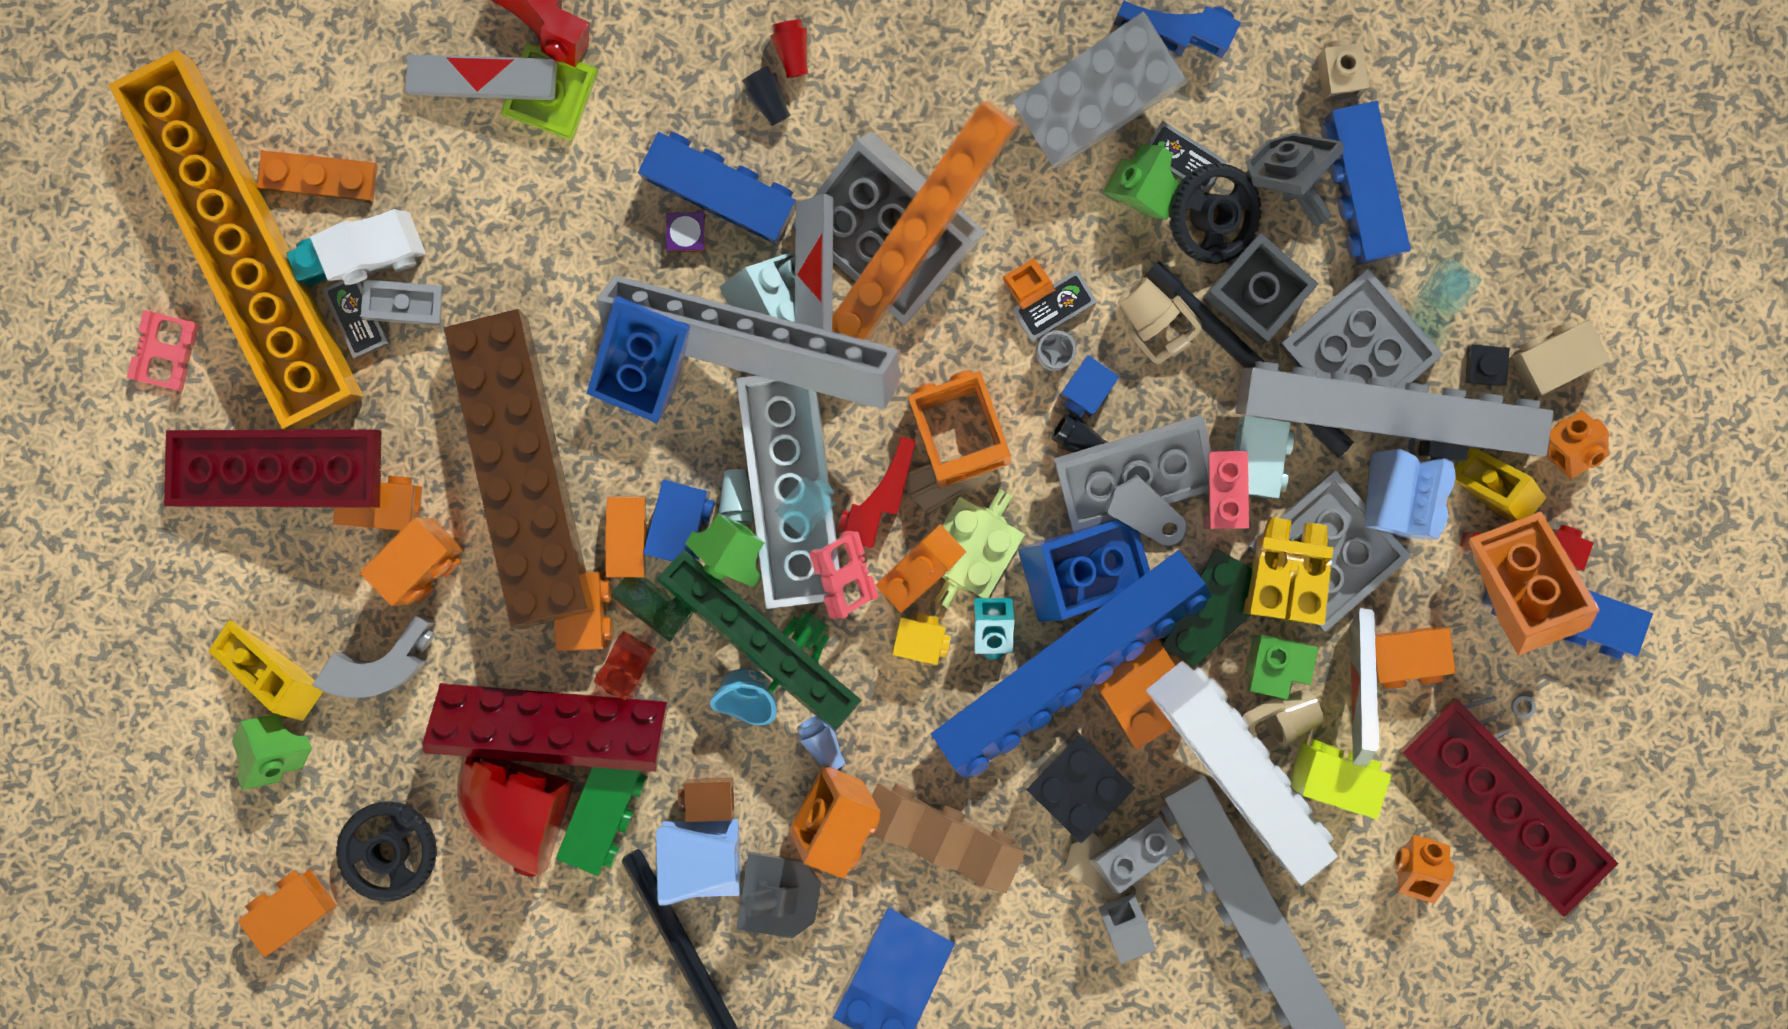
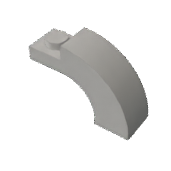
(359, 679)

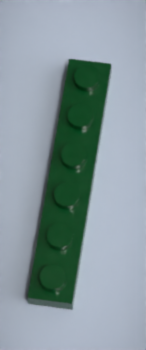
(759, 640)

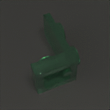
(652, 606)

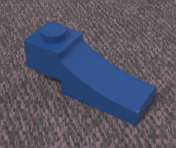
(1207, 30)

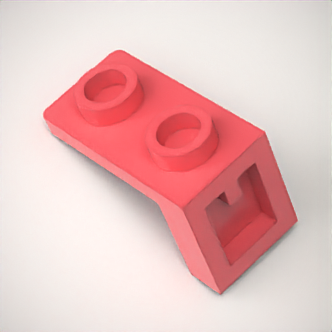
(1227, 490)

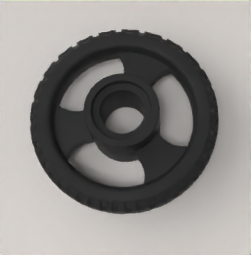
(1202, 205)
(402, 880)

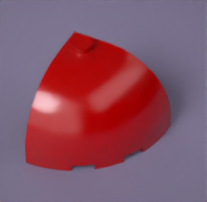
(513, 810)

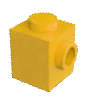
(921, 639)

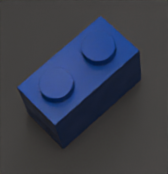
(676, 515)

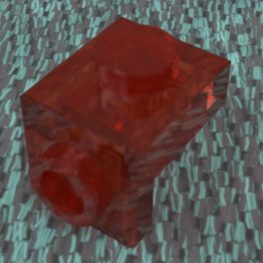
(624, 666)

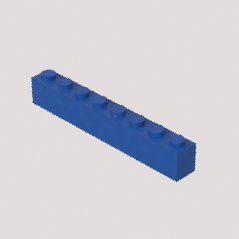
(1072, 665)

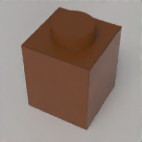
(707, 799)

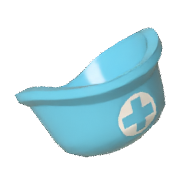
(743, 684)

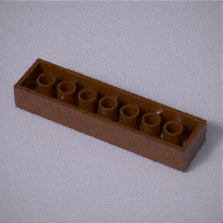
(518, 469)

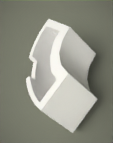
(368, 246)

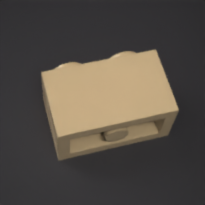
(1559, 358)

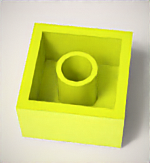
(1332, 778)

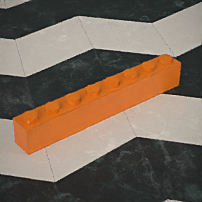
(924, 221)

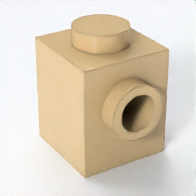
(1342, 70)

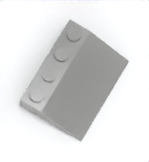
(869, 197)

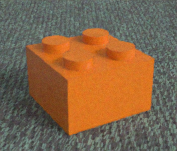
(413, 562)
(834, 822)

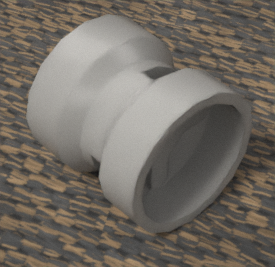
(1057, 345)

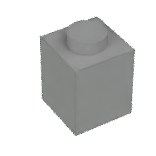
(1127, 928)

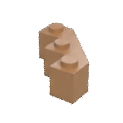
(946, 838)

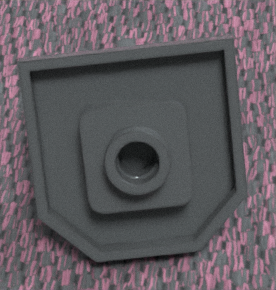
(1295, 168)
(778, 896)

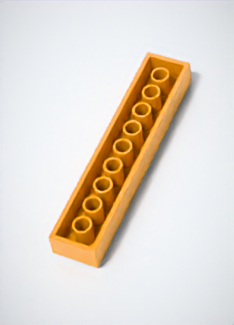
(235, 240)

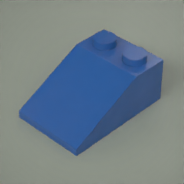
(639, 360)
(1082, 569)
(893, 976)

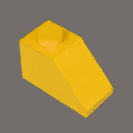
(1499, 485)

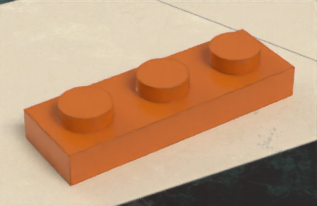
(317, 176)

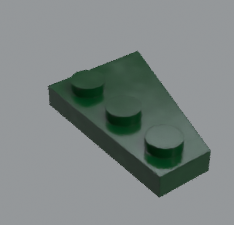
(1202, 632)

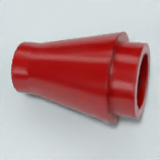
(791, 45)

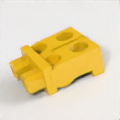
(1290, 576)

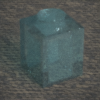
(1449, 287)
(807, 505)

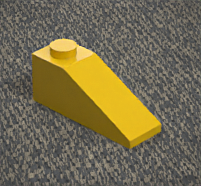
(265, 672)

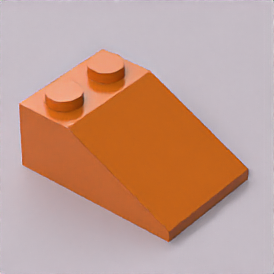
(1532, 583)
(1128, 699)

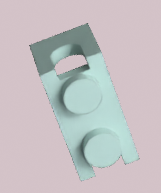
(1267, 445)

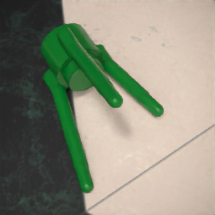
(807, 633)

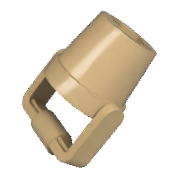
(1153, 311)
(1285, 718)

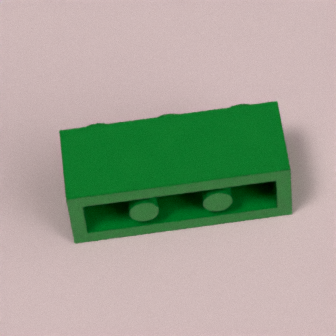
(599, 818)

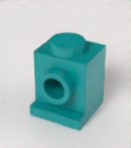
(306, 264)
(995, 632)

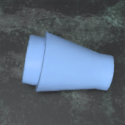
(820, 742)

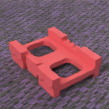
(151, 348)
(834, 580)

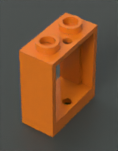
(976, 463)

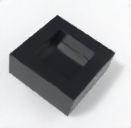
(1487, 365)
(1441, 450)

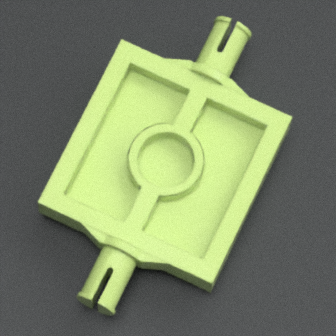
(988, 547)

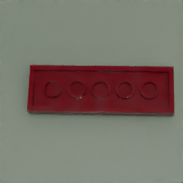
(273, 468)
(546, 727)
(1508, 807)

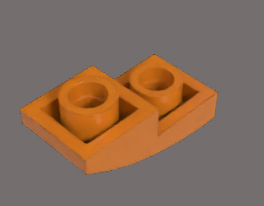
(625, 536)

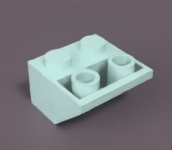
(765, 287)

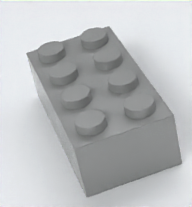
(1100, 91)

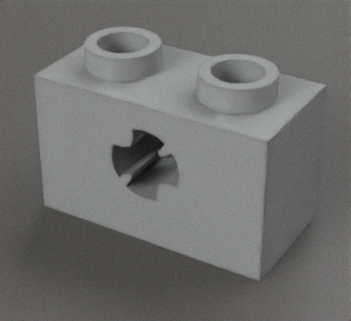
(1135, 854)

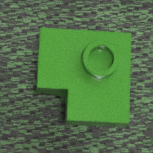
(1145, 181)
(728, 550)
(1277, 663)
(267, 751)

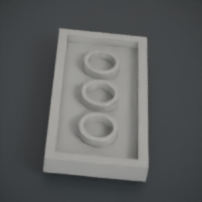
(1166, 458)

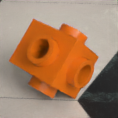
(1578, 444)
(1423, 868)

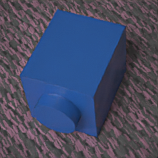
(1088, 387)

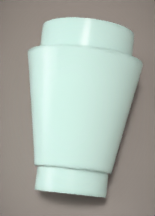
(736, 497)

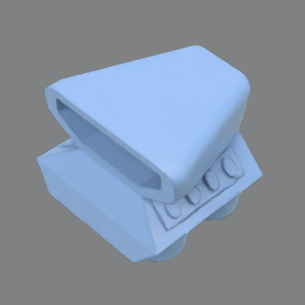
(1408, 494)
(697, 860)

